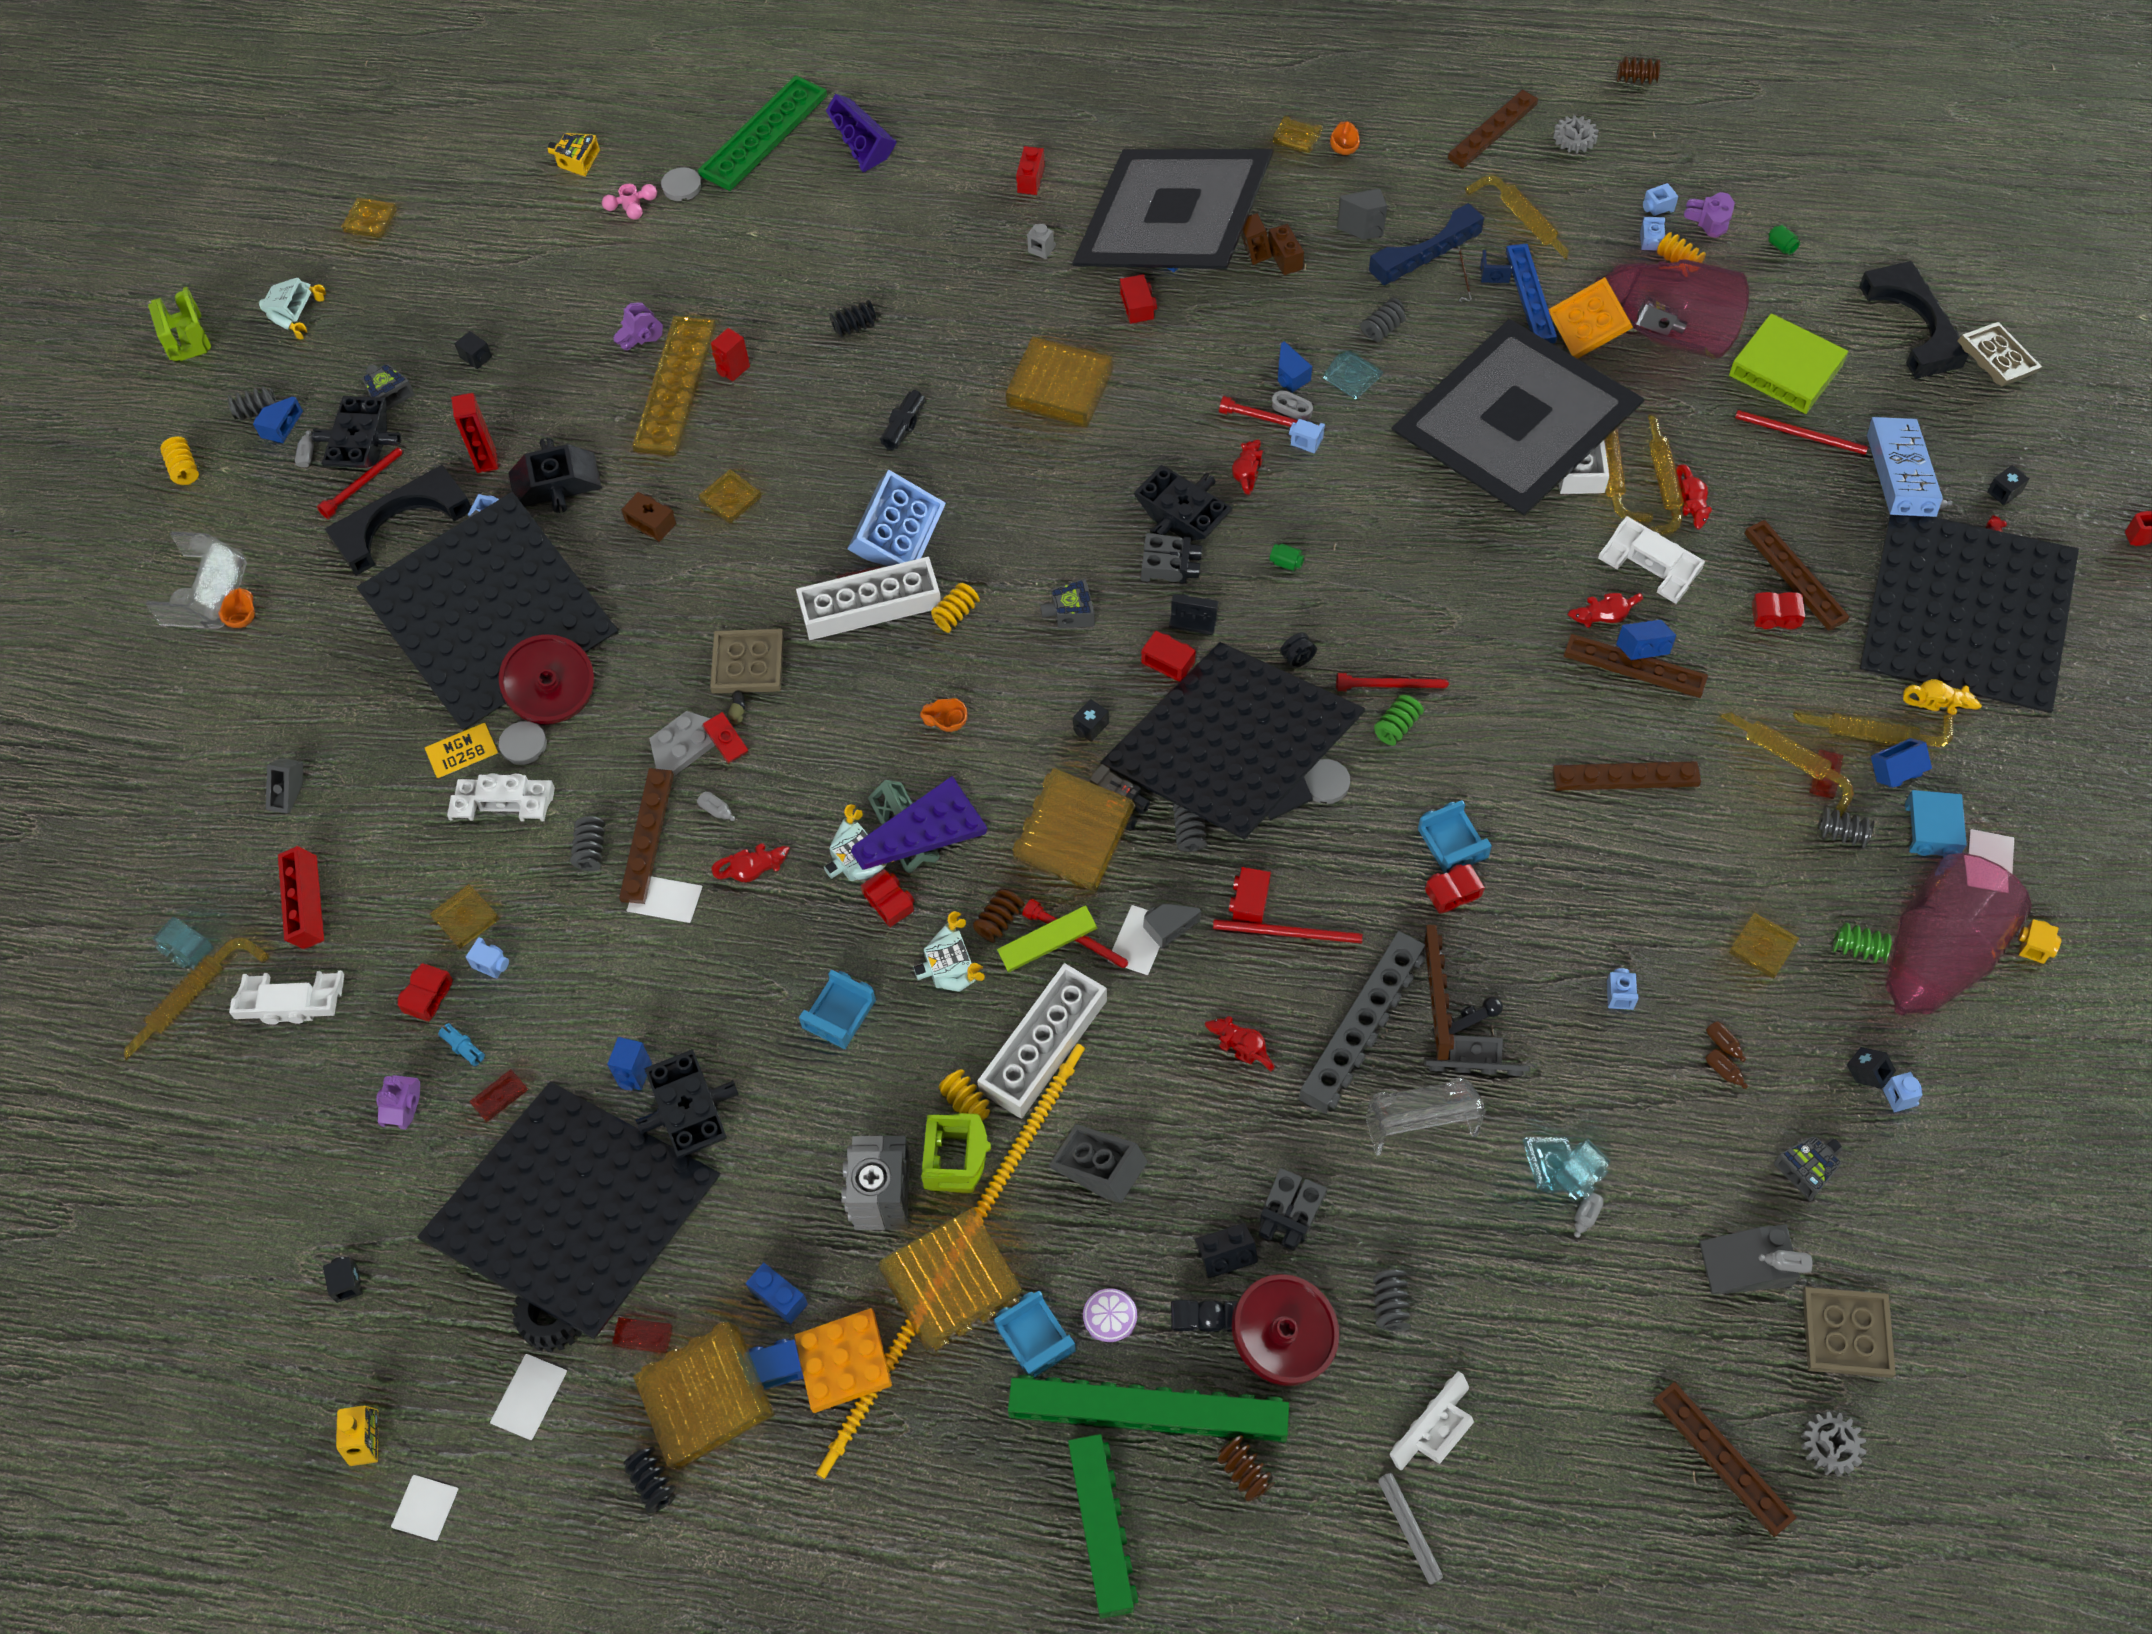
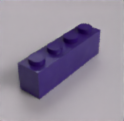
(864, 136)

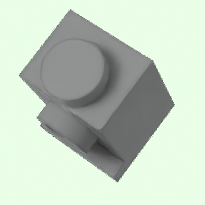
(1042, 235)

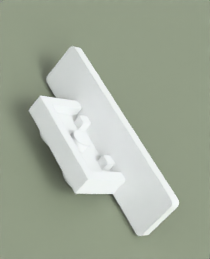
(1437, 1427)

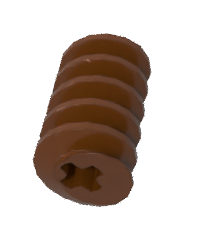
(1638, 70)
(996, 913)
(1244, 1469)

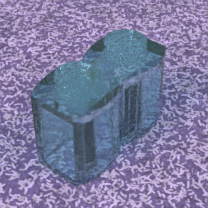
(182, 943)
(1581, 1170)

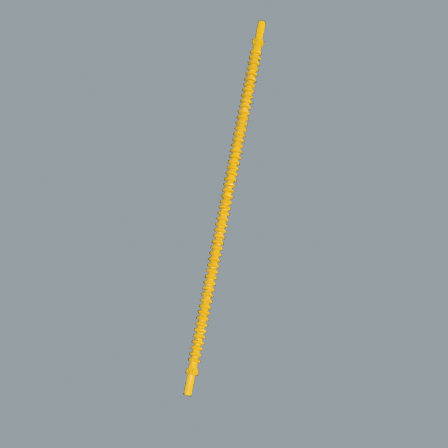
(1065, 1070)

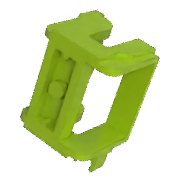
(190, 333)
(957, 1127)

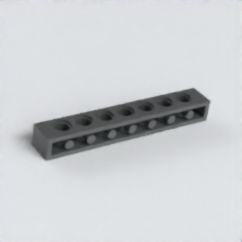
(1402, 949)

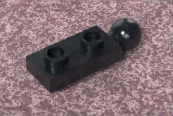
(1470, 1015)

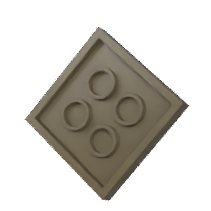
(1999, 354)
(747, 661)
(1848, 1332)

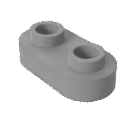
(1293, 407)

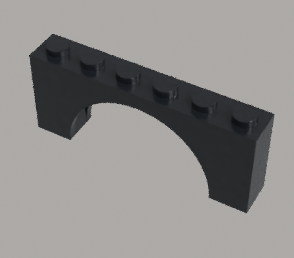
(1906, 286)
(355, 533)

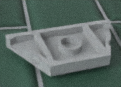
(680, 742)

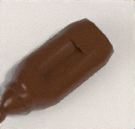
(1725, 1040)
(1726, 1068)

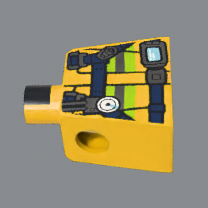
(575, 152)
(357, 1430)

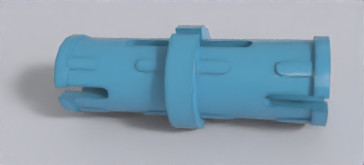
(461, 1044)

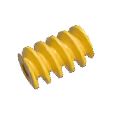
(1676, 251)
(179, 460)
(954, 606)
(963, 1096)

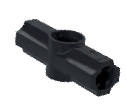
(902, 420)

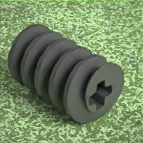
(1384, 320)
(251, 403)
(1845, 827)
(1189, 830)
(587, 843)
(1389, 1300)

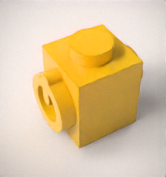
(2039, 941)

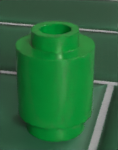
(1784, 239)
(1286, 557)

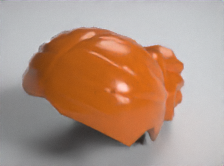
(1345, 138)
(237, 609)
(945, 713)

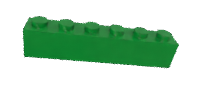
(1101, 1526)

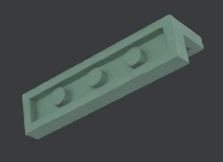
(897, 800)

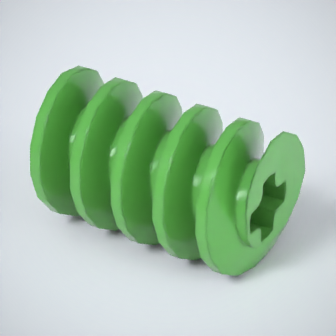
(1398, 719)
(1862, 942)

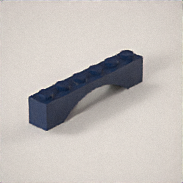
(1397, 261)

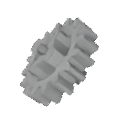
(1575, 134)
(1822, 1449)

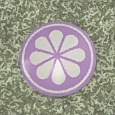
(1110, 1315)

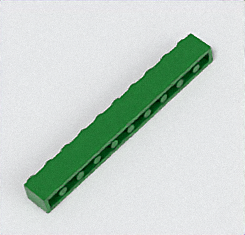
(1148, 1409)

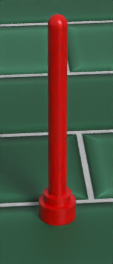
(1228, 406)
(329, 507)
(1346, 682)
(1034, 911)

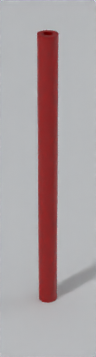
(1801, 432)
(1287, 931)

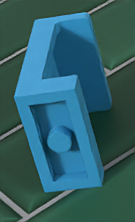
(1936, 823)
(1452, 837)
(839, 1009)
(1033, 1334)

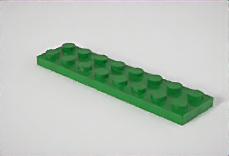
(762, 133)

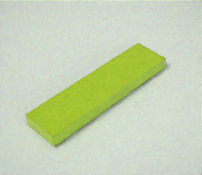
(1047, 938)

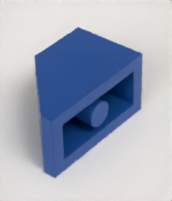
(1293, 369)
(278, 419)

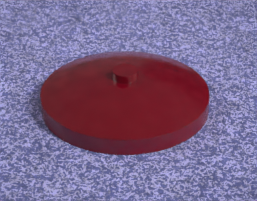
(546, 679)
(1285, 1329)

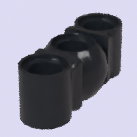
(1205, 1315)

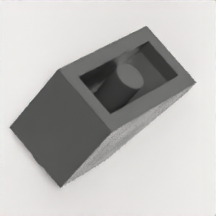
(283, 784)
(1170, 922)

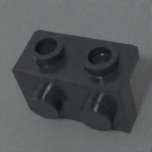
(1193, 614)
(1227, 1250)

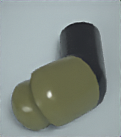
(737, 708)

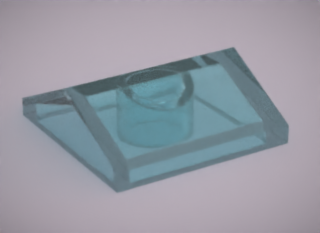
(1352, 374)
(1545, 1157)

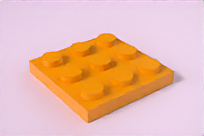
(1590, 318)
(842, 1360)

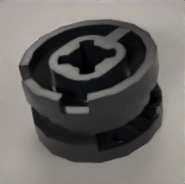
(1298, 650)

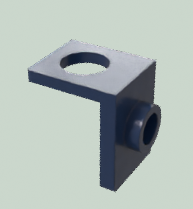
(1494, 273)

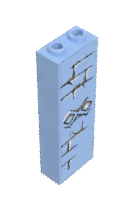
(1904, 467)

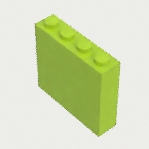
(1788, 363)

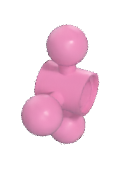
(630, 199)

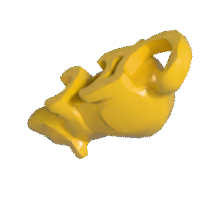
(1938, 694)

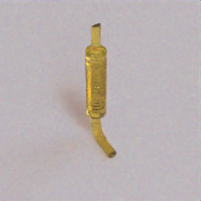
(1524, 211)
(1666, 477)
(1616, 482)
(1877, 730)
(1795, 754)
(188, 989)

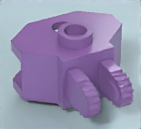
(1711, 213)
(637, 326)
(398, 1101)

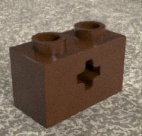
(1256, 240)
(1285, 249)
(649, 516)

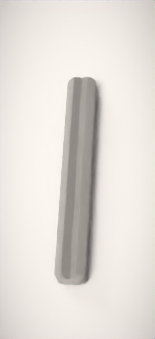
(1410, 1528)

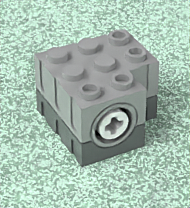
(877, 1182)

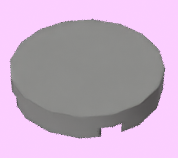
(681, 184)
(522, 742)
(1328, 781)

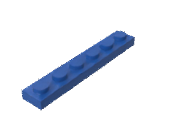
(1530, 292)

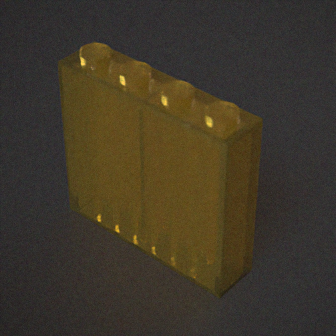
(1059, 381)
(1073, 829)
(950, 1280)
(703, 1395)

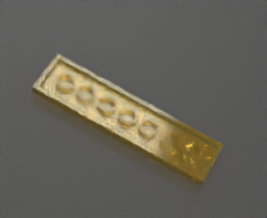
(674, 386)

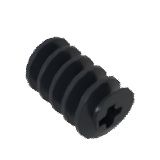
(853, 319)
(648, 1480)

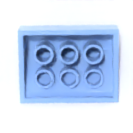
(896, 522)

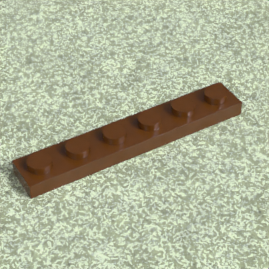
(1492, 129)
(1796, 575)
(1643, 669)
(1626, 776)
(646, 836)
(1439, 1000)
(1724, 1459)

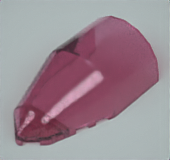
(1705, 296)
(1954, 931)

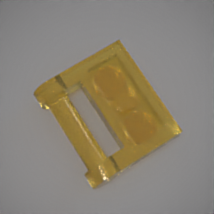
(1297, 134)

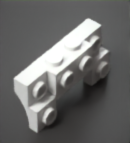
(1656, 555)
(501, 794)
(286, 1001)

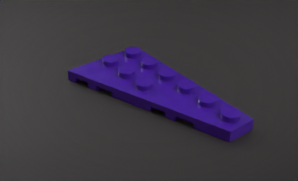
(929, 823)

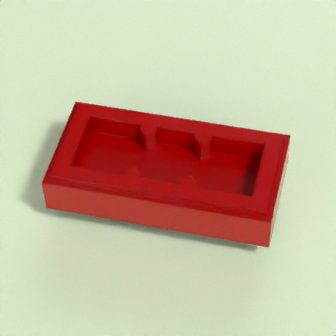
(725, 737)

